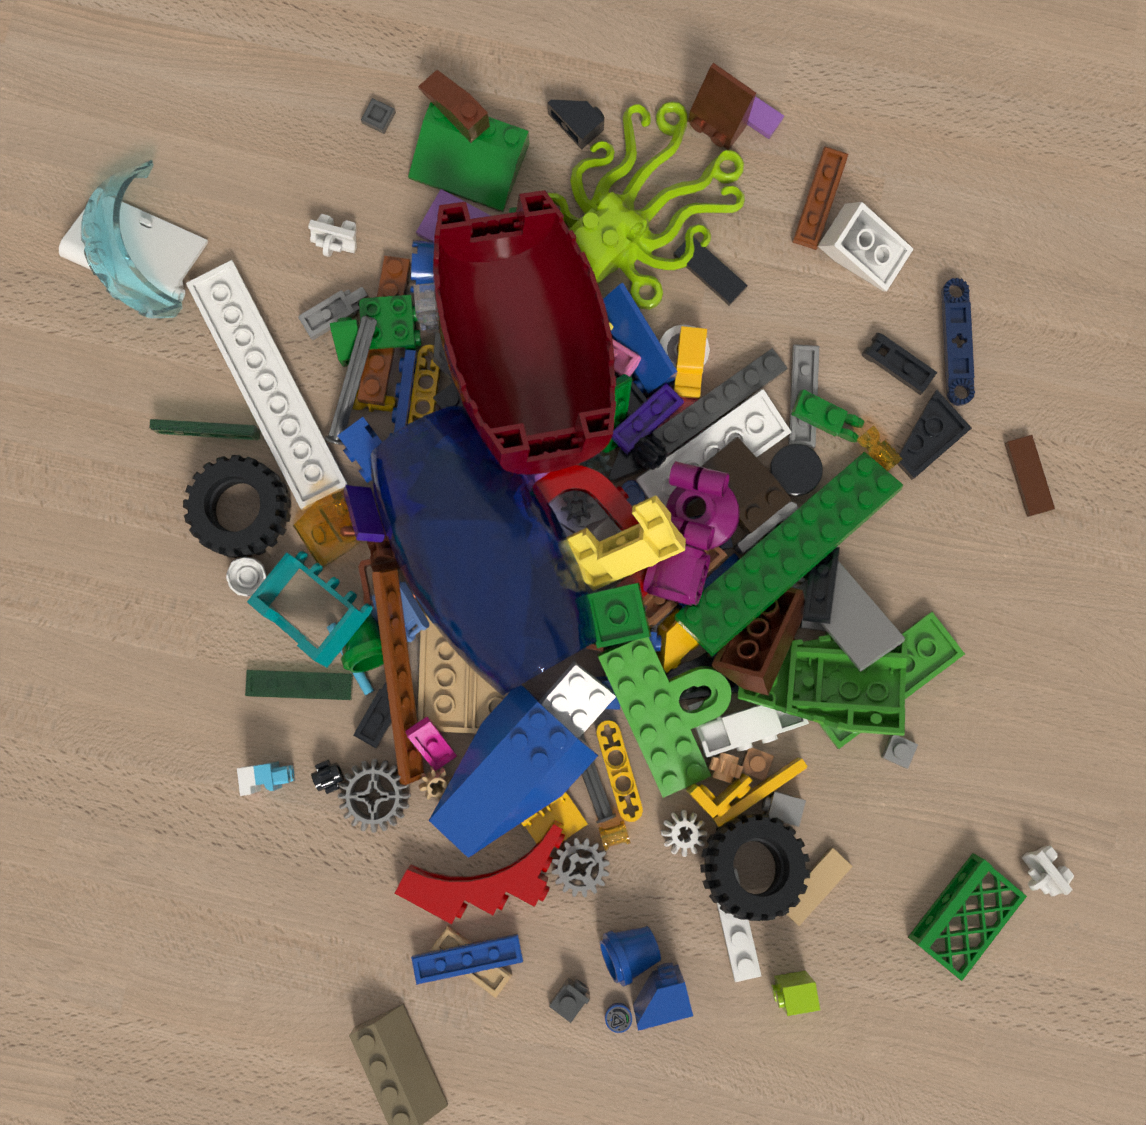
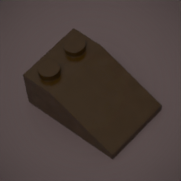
(751, 482)

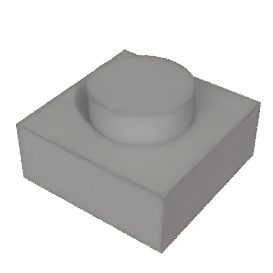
(899, 751)

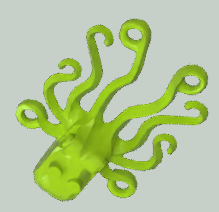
(618, 234)

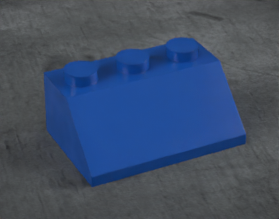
(662, 998)

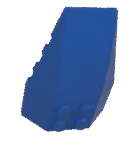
(509, 772)

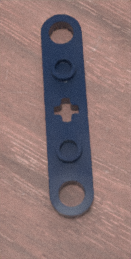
(958, 322)

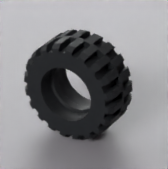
(206, 494)
(788, 860)

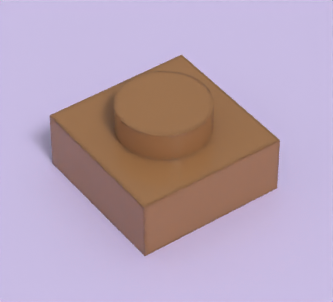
(757, 763)

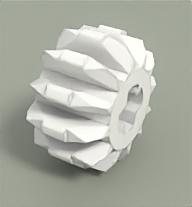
(693, 834)

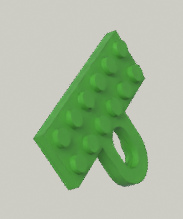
(928, 654)
(655, 712)

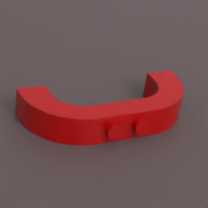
(607, 496)

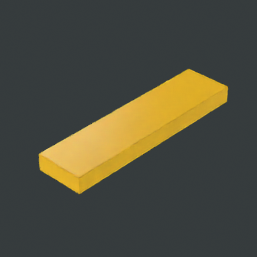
(762, 790)

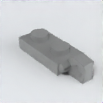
(340, 305)

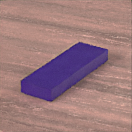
(647, 418)
(363, 513)

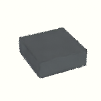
(378, 116)

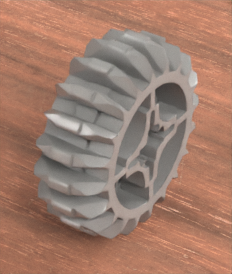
(373, 807)

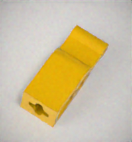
(690, 361)

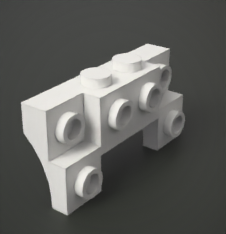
(743, 728)

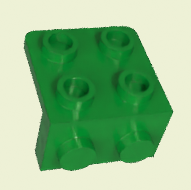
(394, 321)

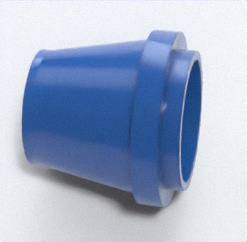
(629, 953)

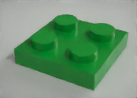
(619, 615)

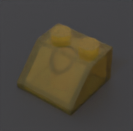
(321, 529)

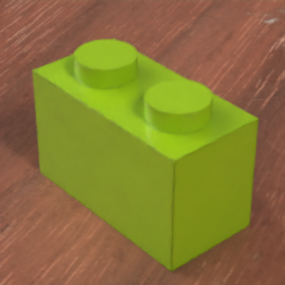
(796, 993)

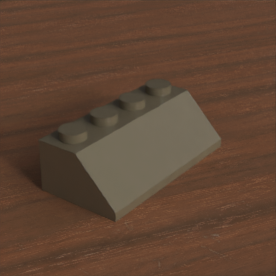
(398, 1068)

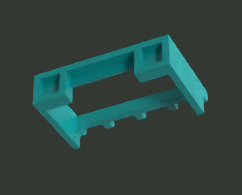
(342, 632)

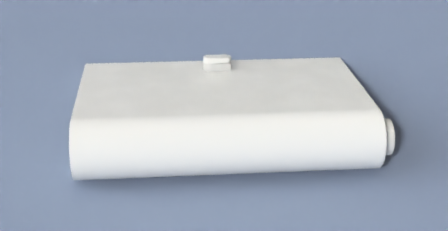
(155, 246)

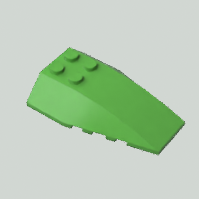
(827, 688)

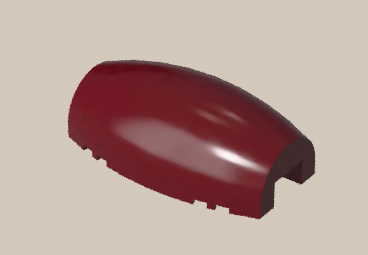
(525, 334)

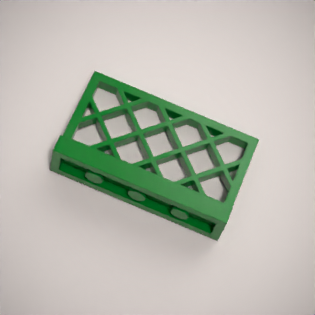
(952, 900)

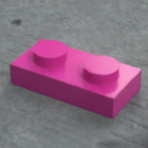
(431, 743)

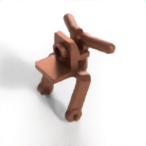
(380, 559)

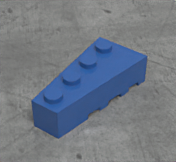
(359, 444)

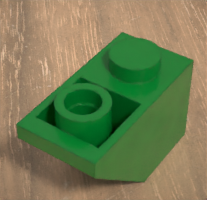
(344, 336)

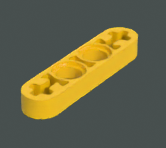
(418, 393)
(616, 771)

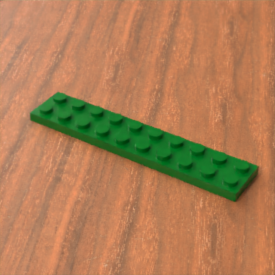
(788, 553)

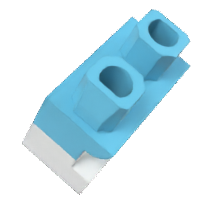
(268, 774)

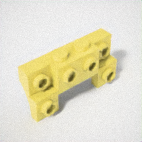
(628, 550)

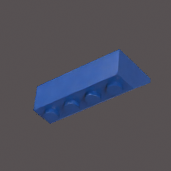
(636, 334)

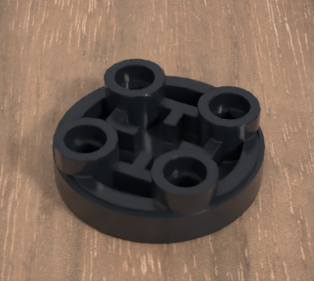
(797, 469)

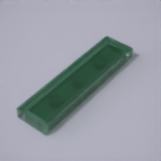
(205, 429)
(299, 685)

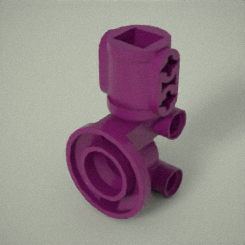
(684, 574)

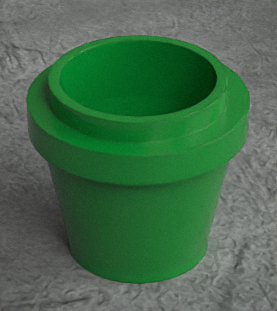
(364, 648)

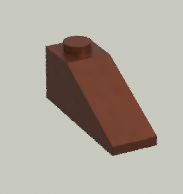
(456, 105)

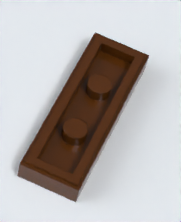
(1029, 475)

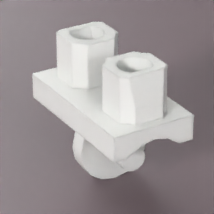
(332, 237)
(1045, 874)

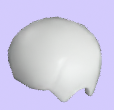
(245, 575)

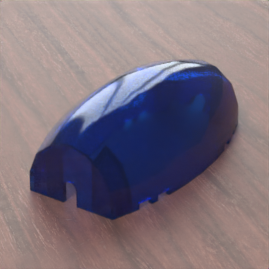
(480, 550)

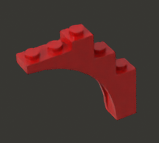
(446, 894)

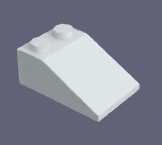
(865, 245)

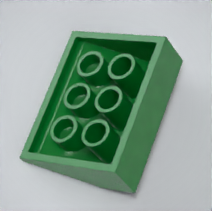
(474, 170)

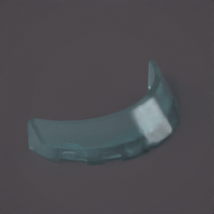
(107, 252)

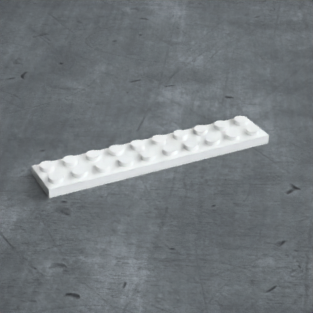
(267, 385)

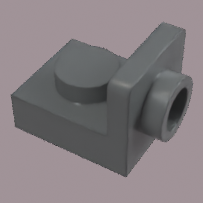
(570, 999)

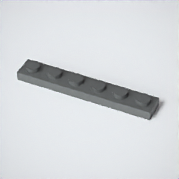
(720, 400)

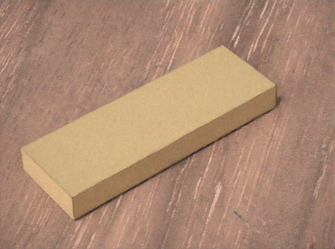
(822, 880)
(490, 980)

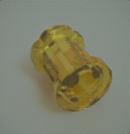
(614, 835)

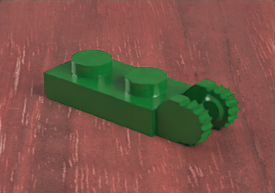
(825, 416)

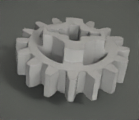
(586, 877)

